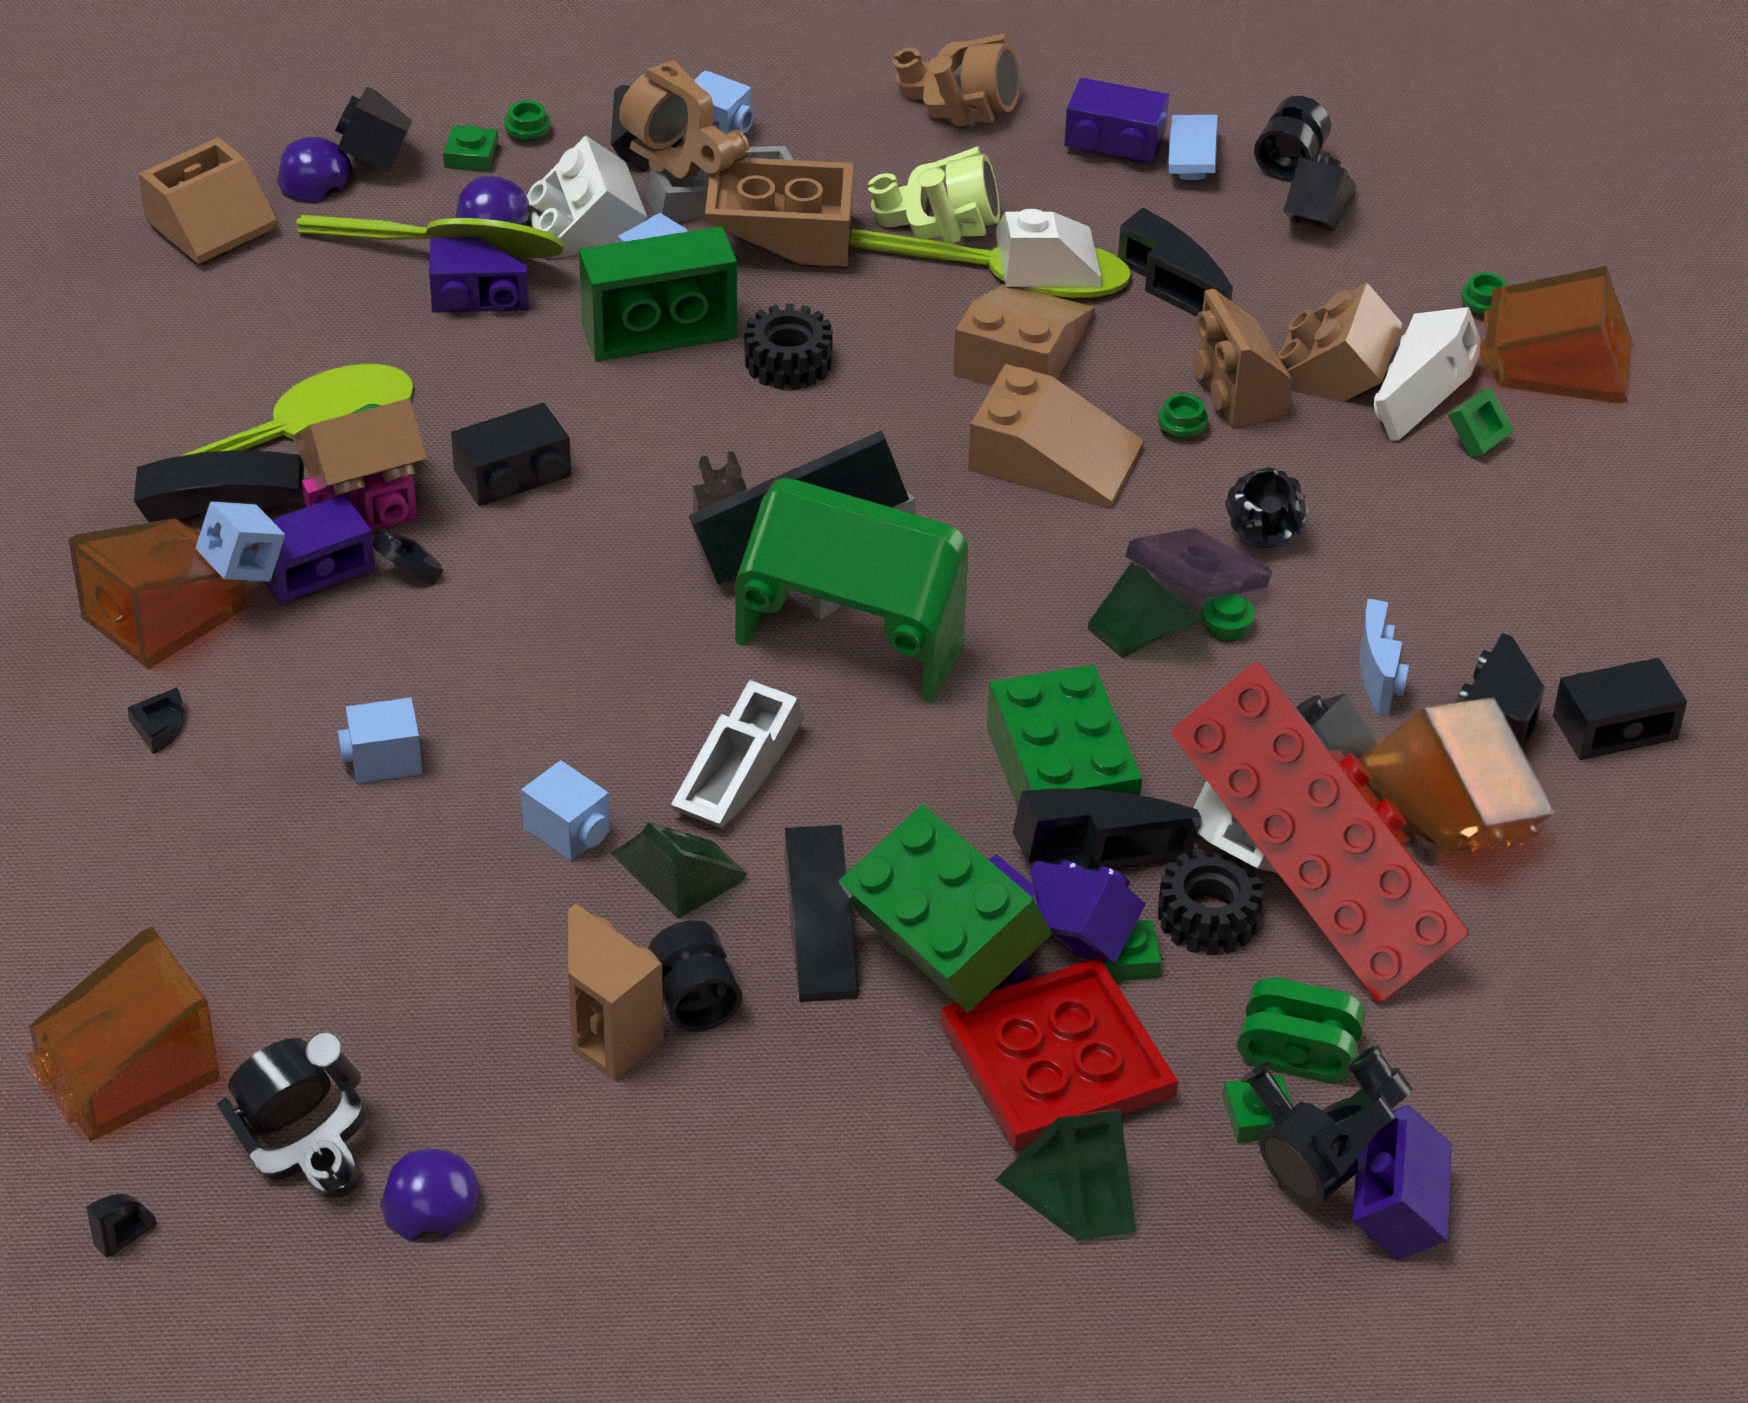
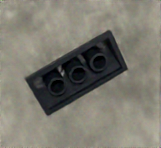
(858, 470)

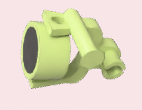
(963, 212)

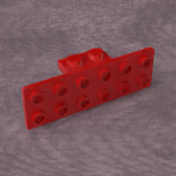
(1321, 831)

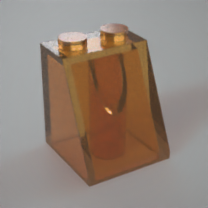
(1560, 337)
(151, 588)
(1460, 777)
(125, 1039)

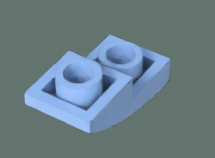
(1193, 146)
(1380, 658)

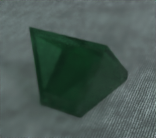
(1141, 611)
(679, 867)
(1077, 1175)

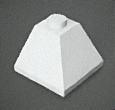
(1046, 251)

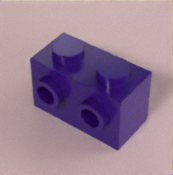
(1116, 120)
(320, 548)
(1404, 1185)

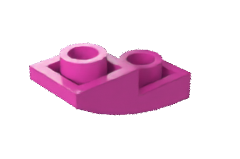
(378, 503)

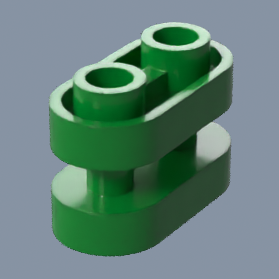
(1301, 1029)

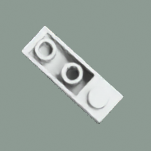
(1429, 365)

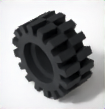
(803, 362)
(1204, 924)

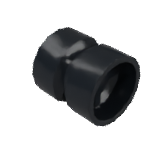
(1293, 131)
(696, 978)

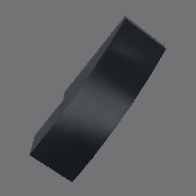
(1170, 261)
(188, 483)
(1103, 826)
(820, 913)

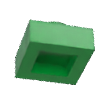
(470, 148)
(1480, 422)
(1139, 955)
(1246, 1110)

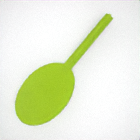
(511, 238)
(1113, 270)
(323, 398)

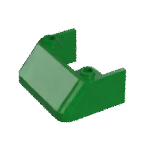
(862, 559)

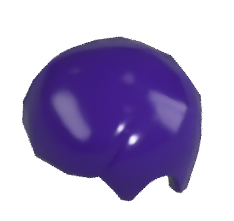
(312, 168)
(493, 200)
(429, 1193)

